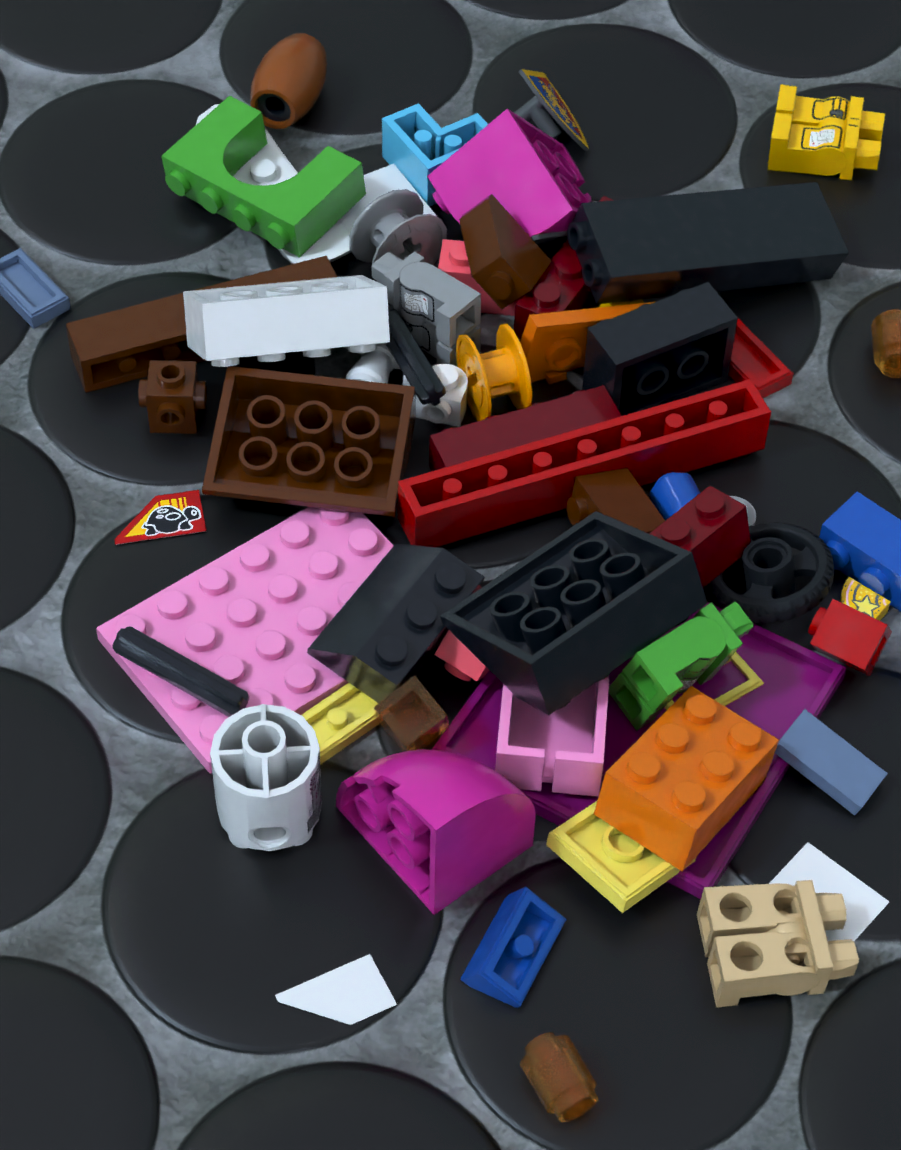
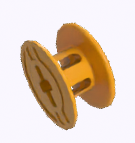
(495, 372)

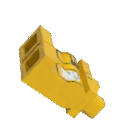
(824, 135)

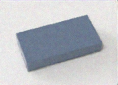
(30, 289)
(830, 762)

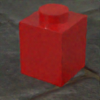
(849, 636)

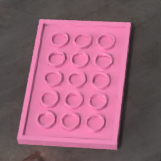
(255, 618)

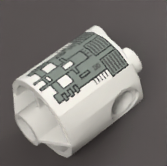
(267, 778)

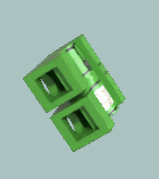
(677, 661)

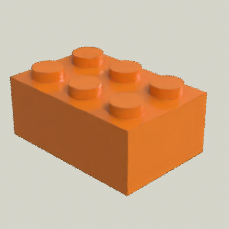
(685, 777)

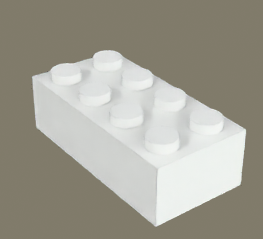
(286, 319)

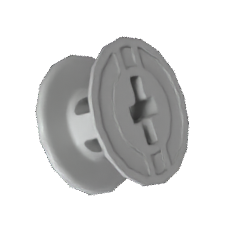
(397, 226)

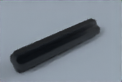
(413, 361)
(180, 671)

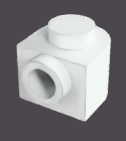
(453, 403)

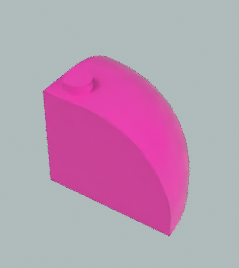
(521, 169)
(438, 820)

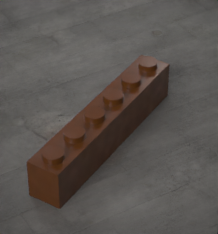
(122, 342)

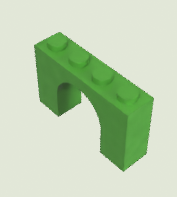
(284, 213)

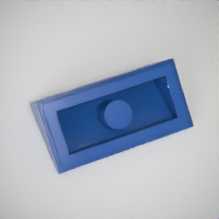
(514, 947)

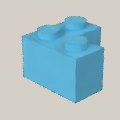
(420, 145)

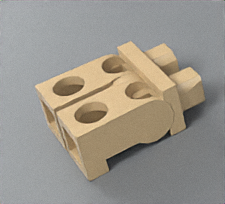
(772, 940)

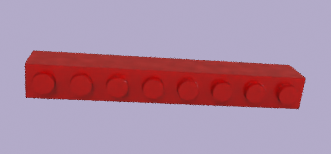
(542, 474)

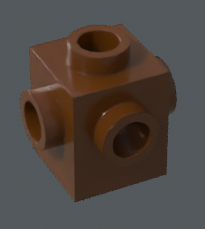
(172, 396)

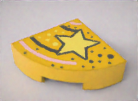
(864, 599)

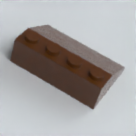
(311, 441)

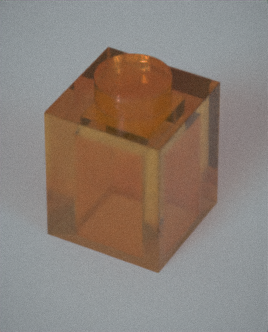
(411, 716)

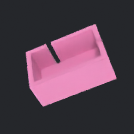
(554, 747)

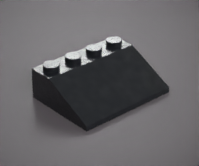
(577, 609)

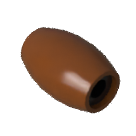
(289, 80)

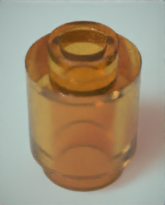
(887, 342)
(559, 1076)

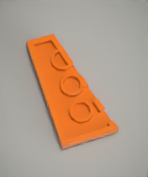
(558, 339)

